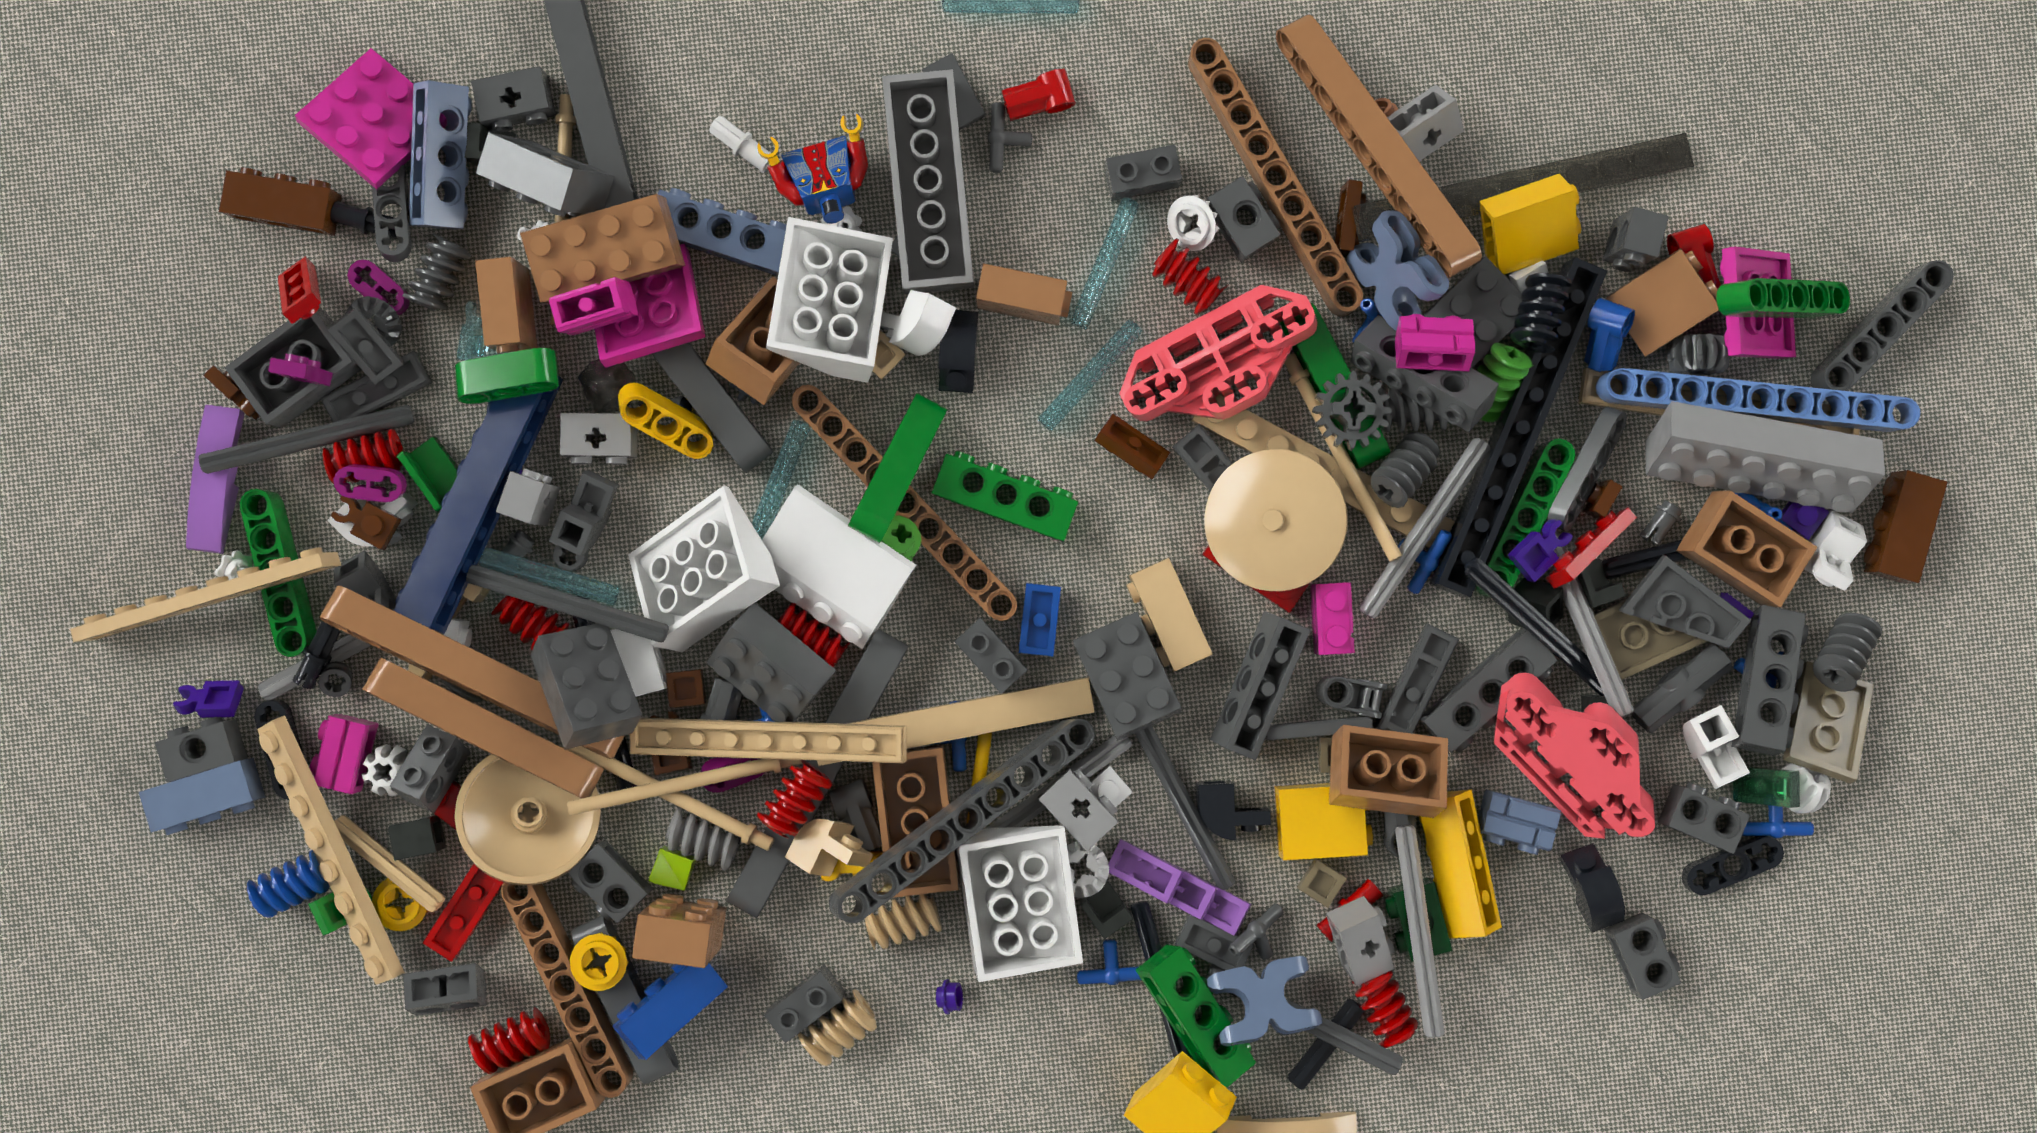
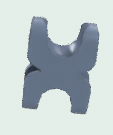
(1397, 268)
(1264, 1001)

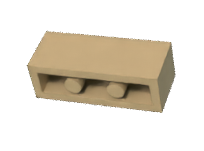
(1168, 615)

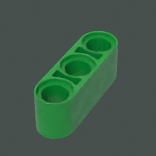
(506, 375)

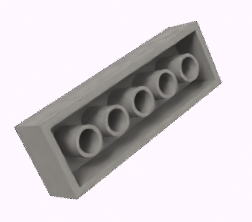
(928, 181)
(1764, 457)

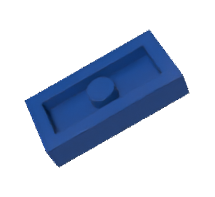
(1039, 619)

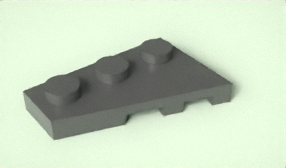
(1683, 603)

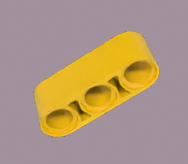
(657, 407)

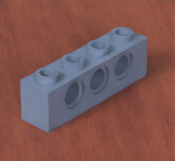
(427, 172)
(735, 246)

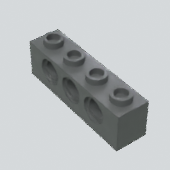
(1454, 395)
(1789, 629)
(1259, 685)
(1440, 717)

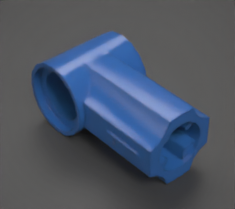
(1609, 327)

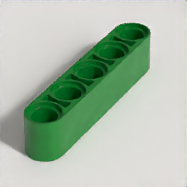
(1782, 298)
(1324, 362)
(897, 468)
(1536, 505)
(257, 528)

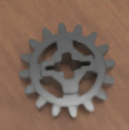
(1352, 395)

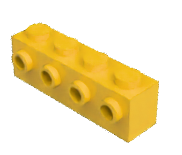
(1461, 868)

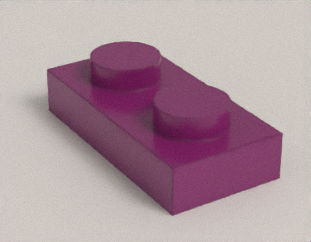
(300, 369)

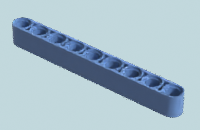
(1773, 398)

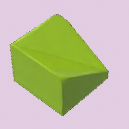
(672, 869)

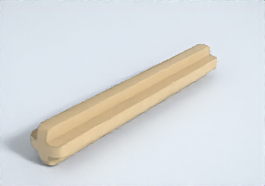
(384, 861)

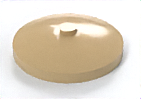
(1276, 520)
(520, 824)

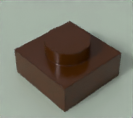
(1602, 498)
(685, 688)

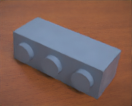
(202, 796)

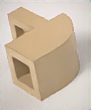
(823, 843)

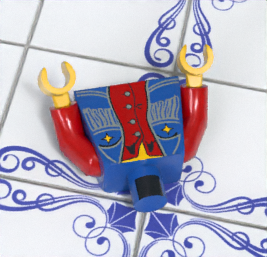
(821, 174)

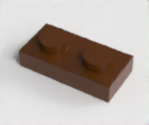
(1345, 230)
(1132, 446)

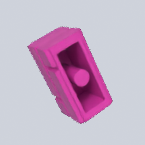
(593, 306)
(1434, 343)
(1332, 618)
(343, 752)

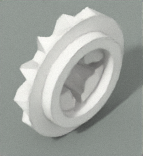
(1180, 221)
(1096, 862)

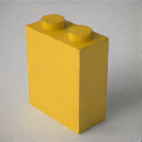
(1530, 223)
(1314, 828)
(1180, 1100)

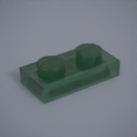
(1768, 787)

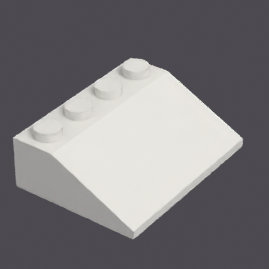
(830, 298)
(833, 568)
(702, 570)
(1019, 901)

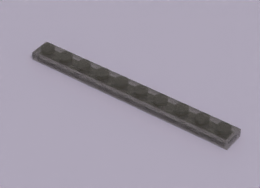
(1584, 172)

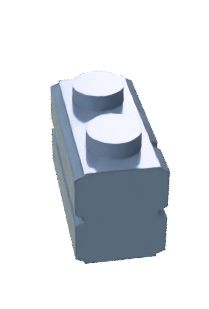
(1519, 821)

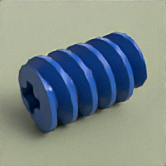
(287, 888)

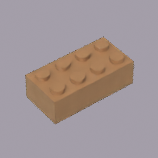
(617, 242)
(905, 800)

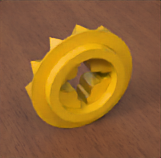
(392, 916)
(583, 955)

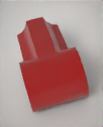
(1047, 93)
(1700, 242)

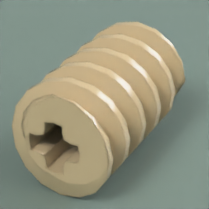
(903, 919)
(839, 1030)

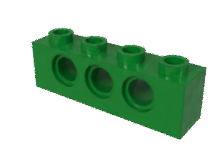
(951, 488)
(1160, 978)

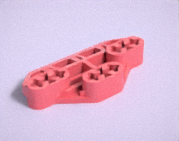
(1221, 362)
(1589, 745)

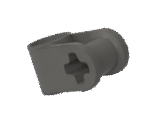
(1357, 695)

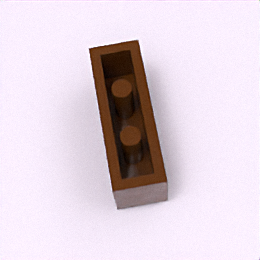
(279, 201)
(1904, 526)

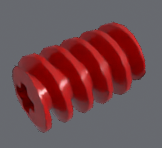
(1187, 277)
(378, 454)
(527, 619)
(817, 640)
(795, 800)
(1388, 1009)
(510, 1044)

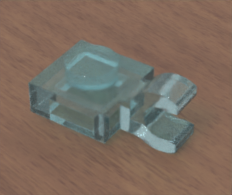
(471, 337)

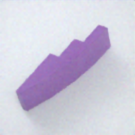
(213, 494)
(1178, 887)

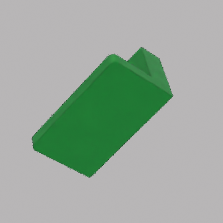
(431, 470)

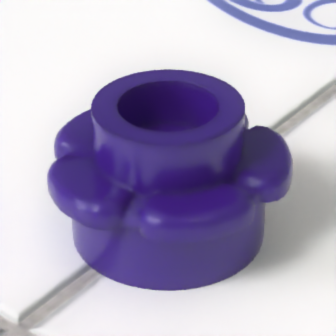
(949, 996)

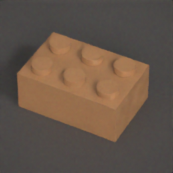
(742, 353)
(1746, 548)
(1388, 771)
(679, 931)
(537, 1092)

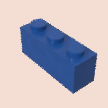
(667, 1008)

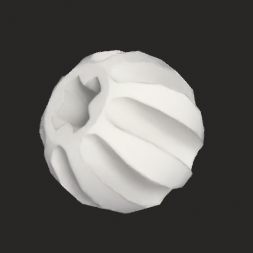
(378, 766)
(1813, 789)

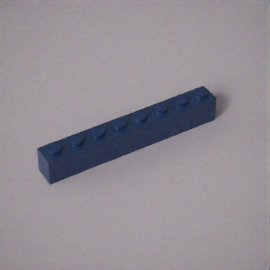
(470, 509)

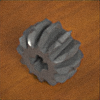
(1698, 355)

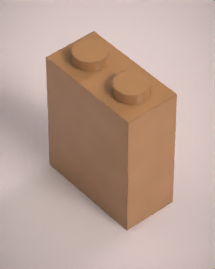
(1023, 294)
(1667, 300)
(506, 305)

